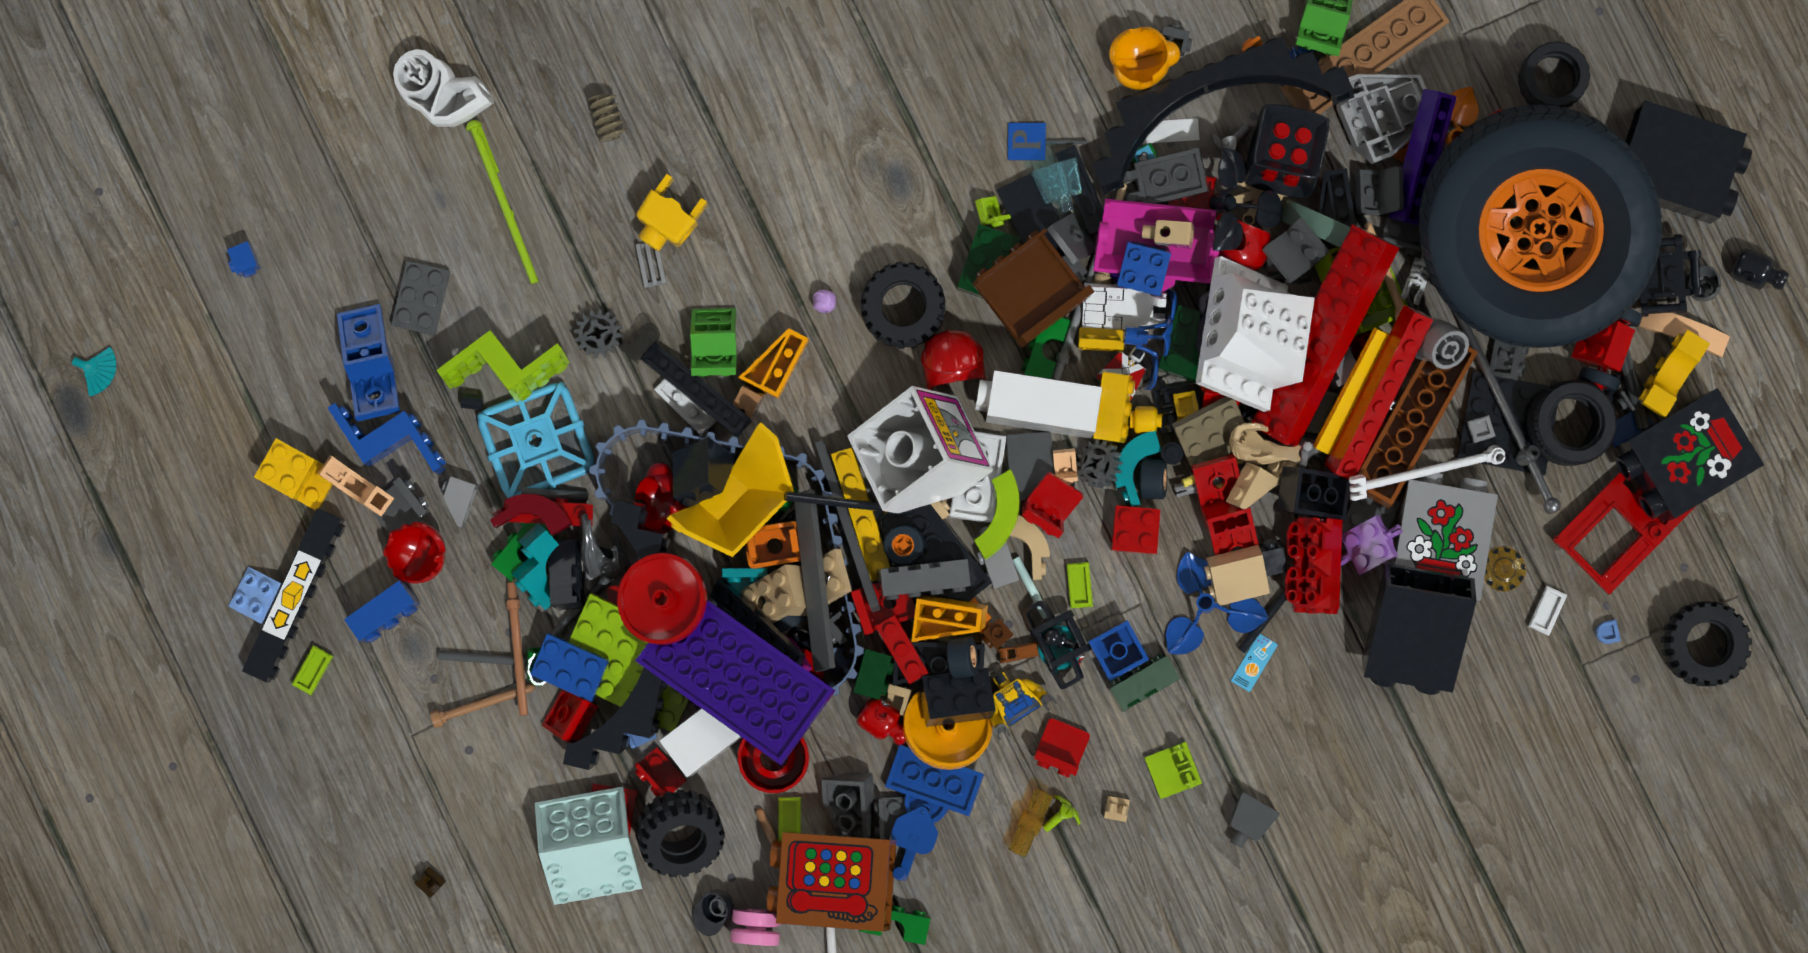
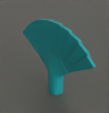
(98, 370)

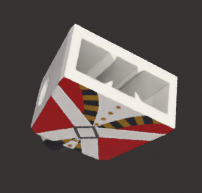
(1127, 366)

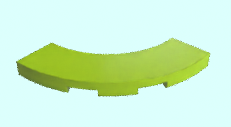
(1005, 516)

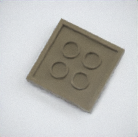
(1207, 431)

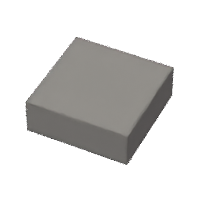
(1481, 429)

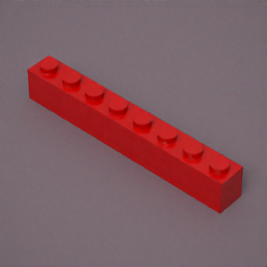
(1379, 392)

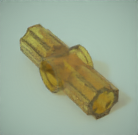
(1030, 822)

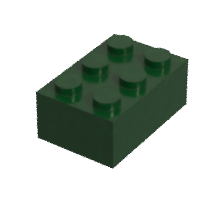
(985, 249)

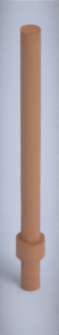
(513, 606)

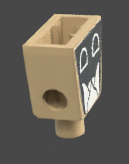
(1180, 233)

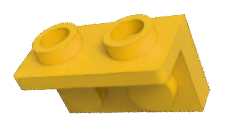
(1100, 339)

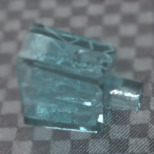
(1059, 183)

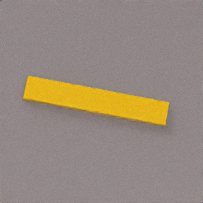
(1348, 396)

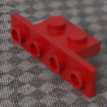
(573, 510)

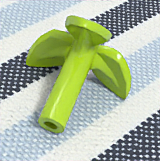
(1066, 812)

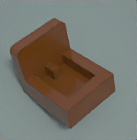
(996, 634)

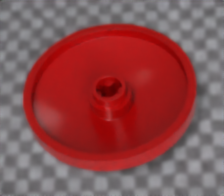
(662, 599)

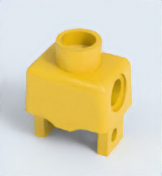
(665, 218)

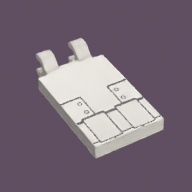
(1121, 307)

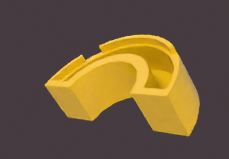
(1672, 372)

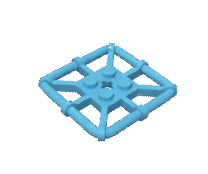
(542, 427)

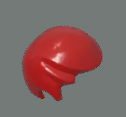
(415, 552)

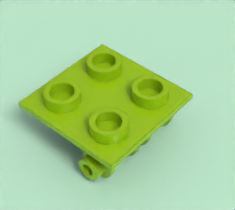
(1173, 770)

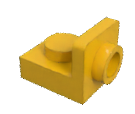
(1185, 404)

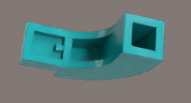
(1137, 449)

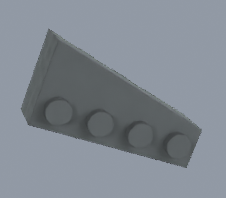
(922, 578)

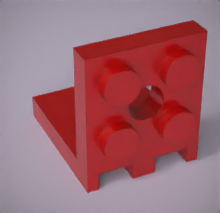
(903, 610)

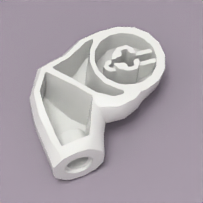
(436, 92)

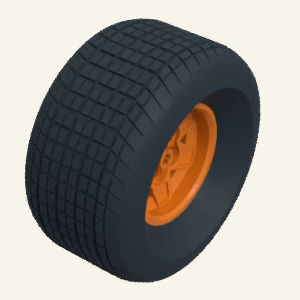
(1565, 295)

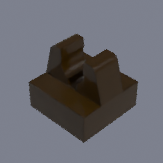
(430, 882)

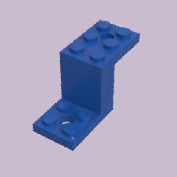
(387, 438)

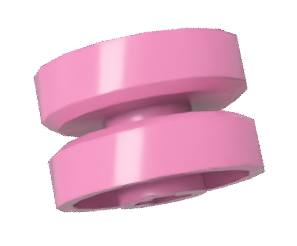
(755, 930)

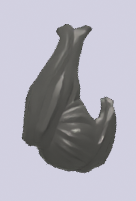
(600, 560)

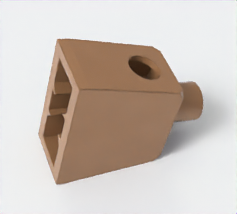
(749, 400)

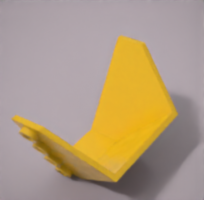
(748, 500)

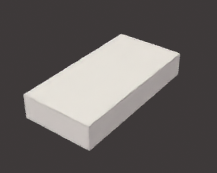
(1547, 610)

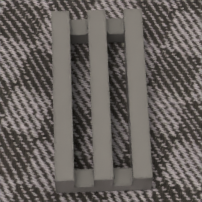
(645, 280)

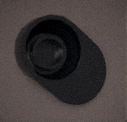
(712, 912)

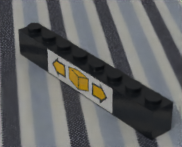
(293, 596)

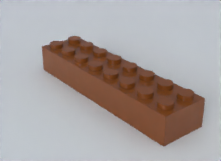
(1411, 424)

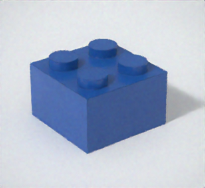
(1118, 650)

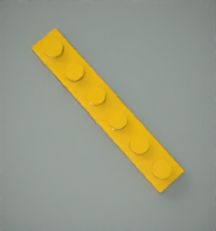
(863, 520)

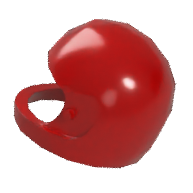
(1250, 251)

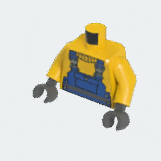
(1016, 701)

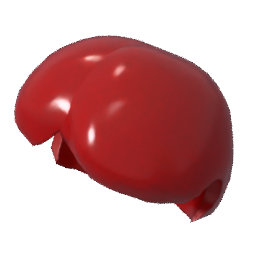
(657, 494)

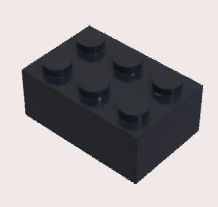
(1313, 493)
(956, 699)

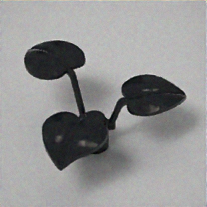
(1229, 232)

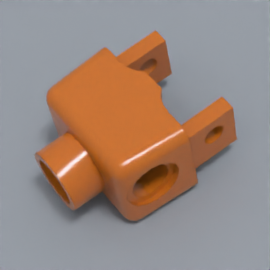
(757, 551)

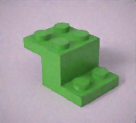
(1324, 25)
(713, 342)

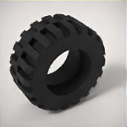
(909, 275)
(1735, 637)
(684, 855)

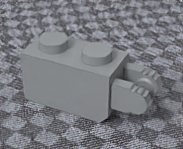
(999, 566)

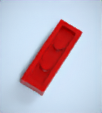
(902, 649)

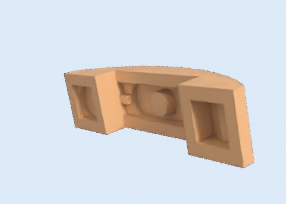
(1672, 324)

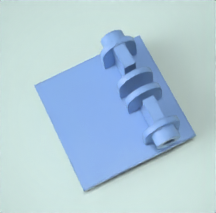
(255, 595)

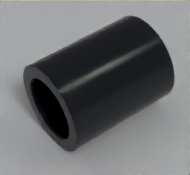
(472, 401)

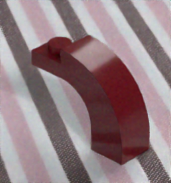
(544, 508)

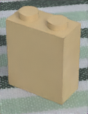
(1237, 575)

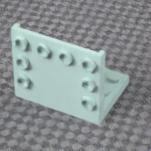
(586, 846)

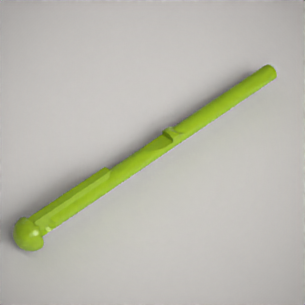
(491, 167)

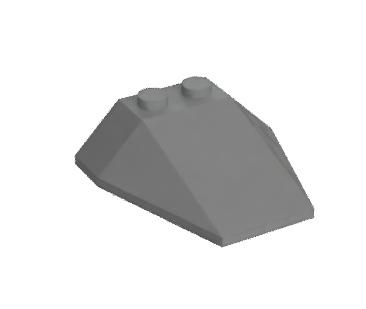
(1381, 113)

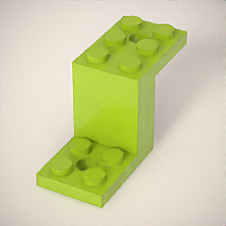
(516, 381)

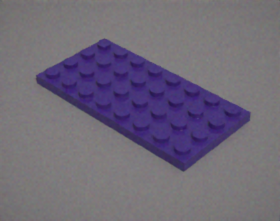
(741, 682)

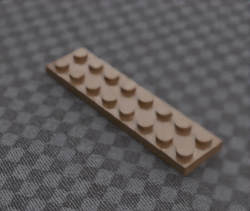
(1375, 47)

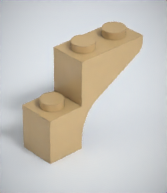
(1256, 482)

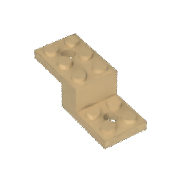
(785, 588)

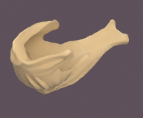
(1252, 448)

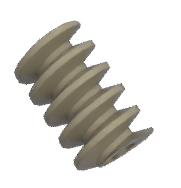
(606, 117)

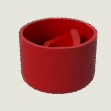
(773, 781)

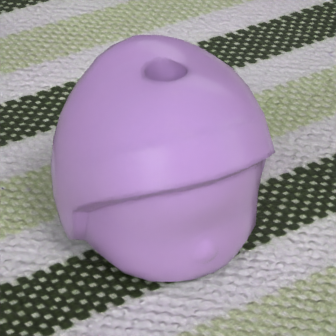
(824, 301)

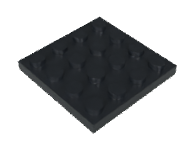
(1483, 403)

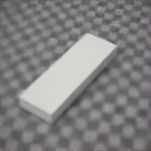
(690, 412)

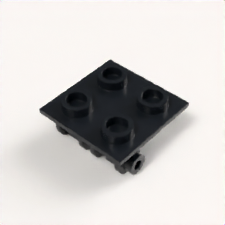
(1165, 404)

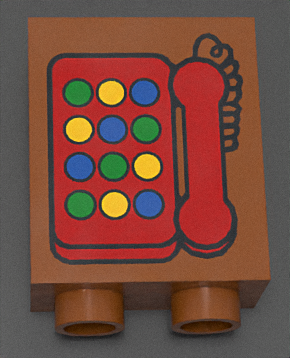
(833, 881)

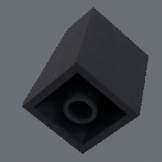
(700, 471)

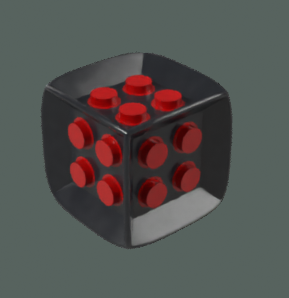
(1287, 150)

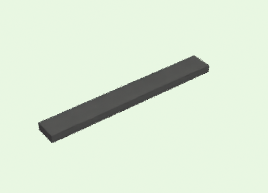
(848, 527)
(814, 585)

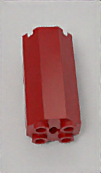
(1316, 570)

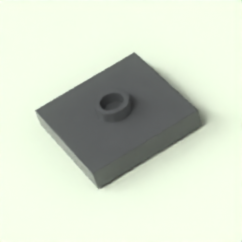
(1072, 238)

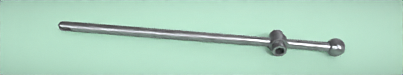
(1527, 454)

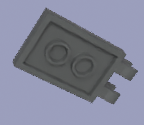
(1168, 177)

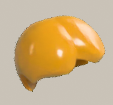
(1142, 57)

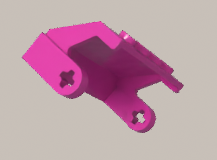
(1125, 222)

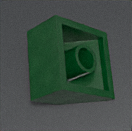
(873, 674)

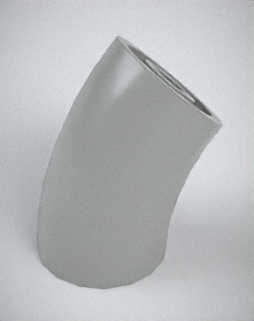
(1443, 345)

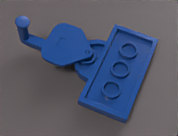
(932, 788)

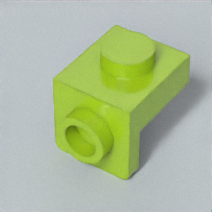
(990, 212)

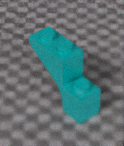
(532, 573)

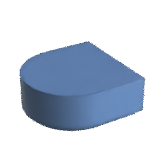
(1608, 632)

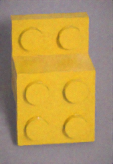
(294, 474)

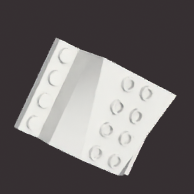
(1252, 335)

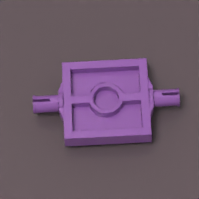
(1369, 545)

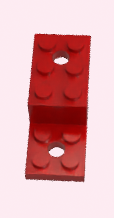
(1225, 522)

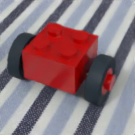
(1606, 351)

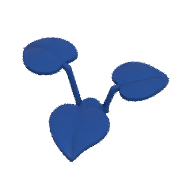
(1138, 337)
(1184, 635)

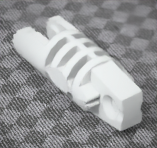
(1417, 279)

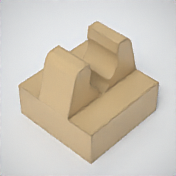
(1116, 808)

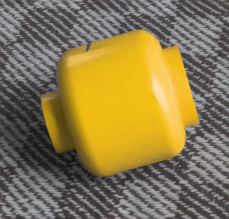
(1145, 419)

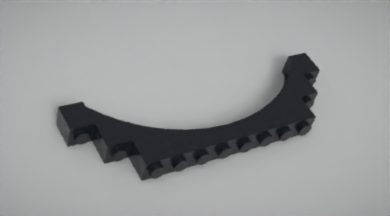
(1256, 65)
(641, 709)

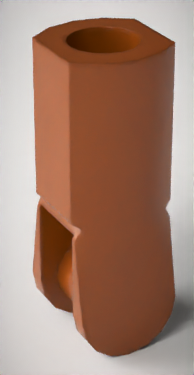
(1022, 651)

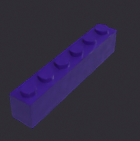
(1424, 150)

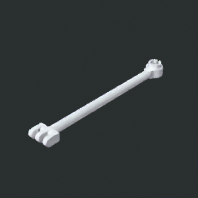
(1361, 488)

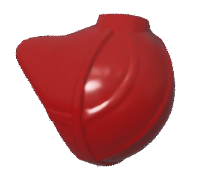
(952, 358)

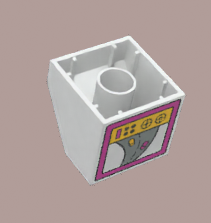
(919, 450)

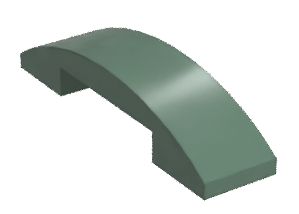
(1323, 226)

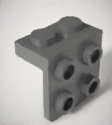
(1379, 191)
(405, 506)

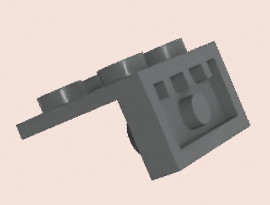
(1296, 250)

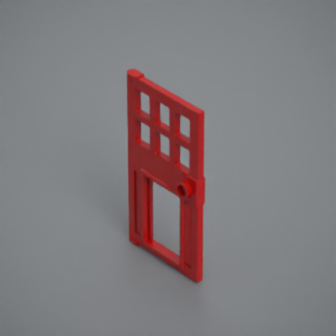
(1627, 504)

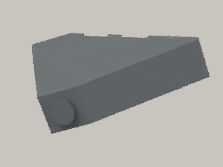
(850, 803)

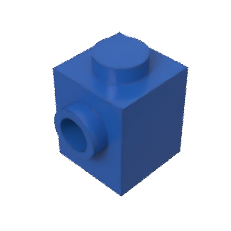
(243, 260)

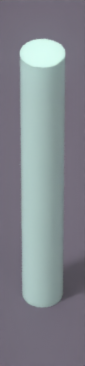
(1028, 584)

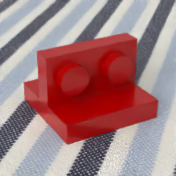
(569, 716)

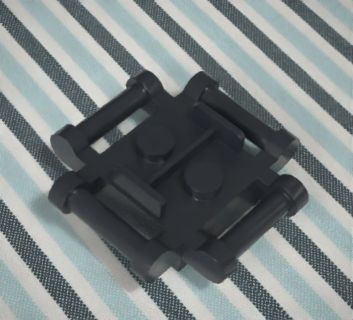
(1669, 279)

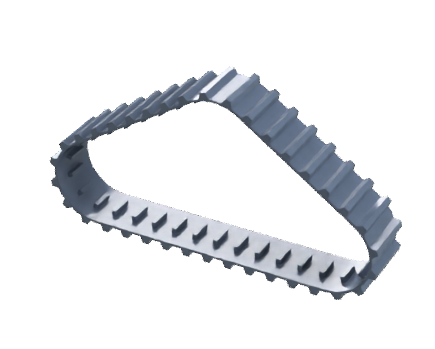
(734, 444)

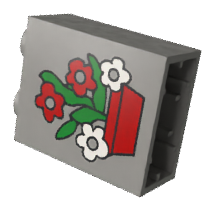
(1445, 527)

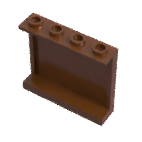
(1031, 288)

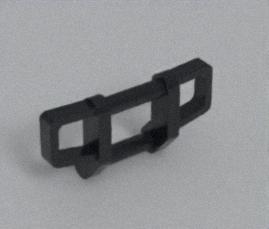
(1053, 663)

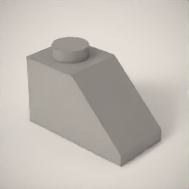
(459, 498)

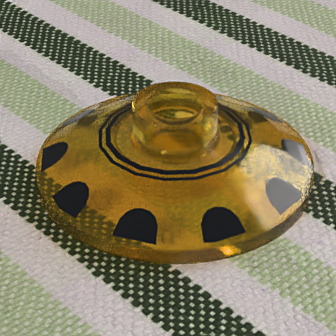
(1504, 581)

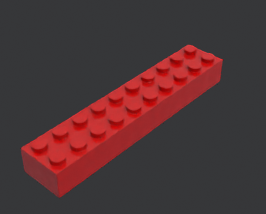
(1334, 322)

